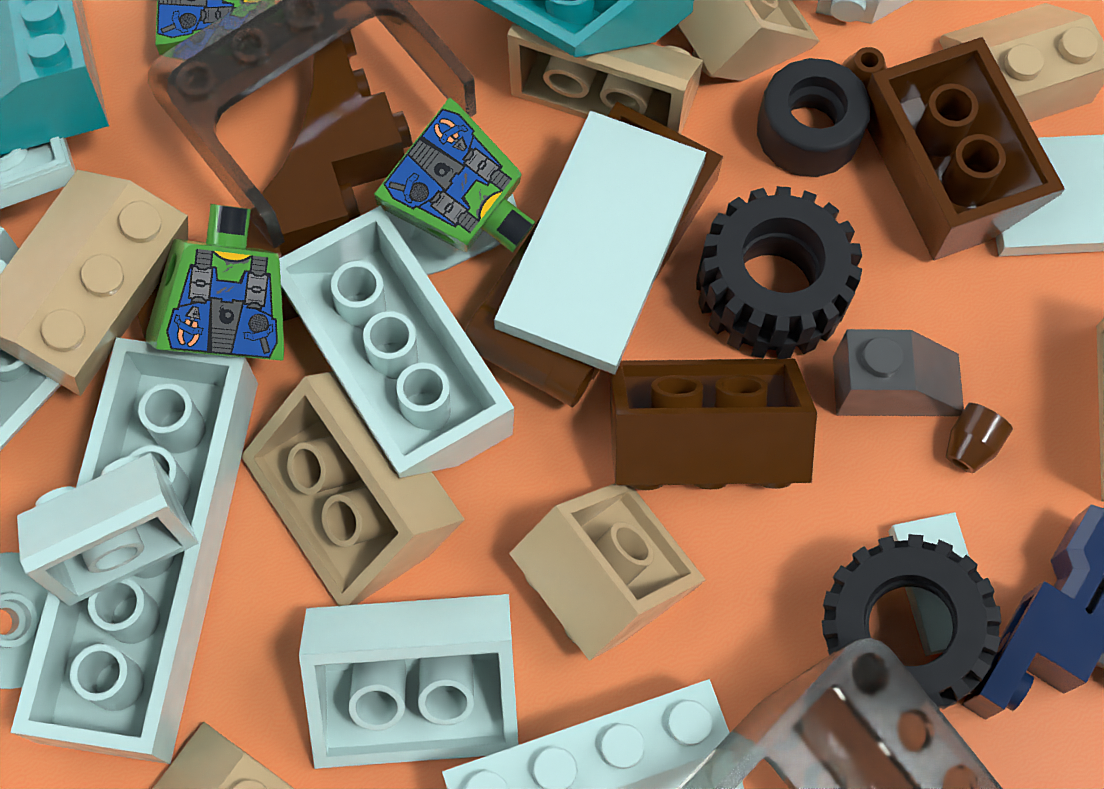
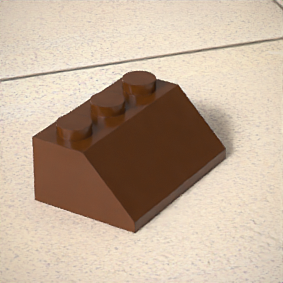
(958, 147)
(711, 423)

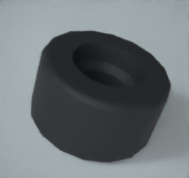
(819, 86)

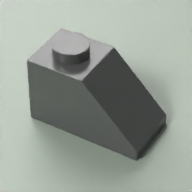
(895, 375)

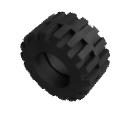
(787, 229)
(944, 574)

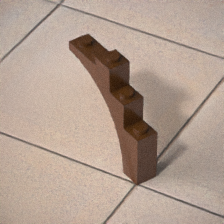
(342, 144)

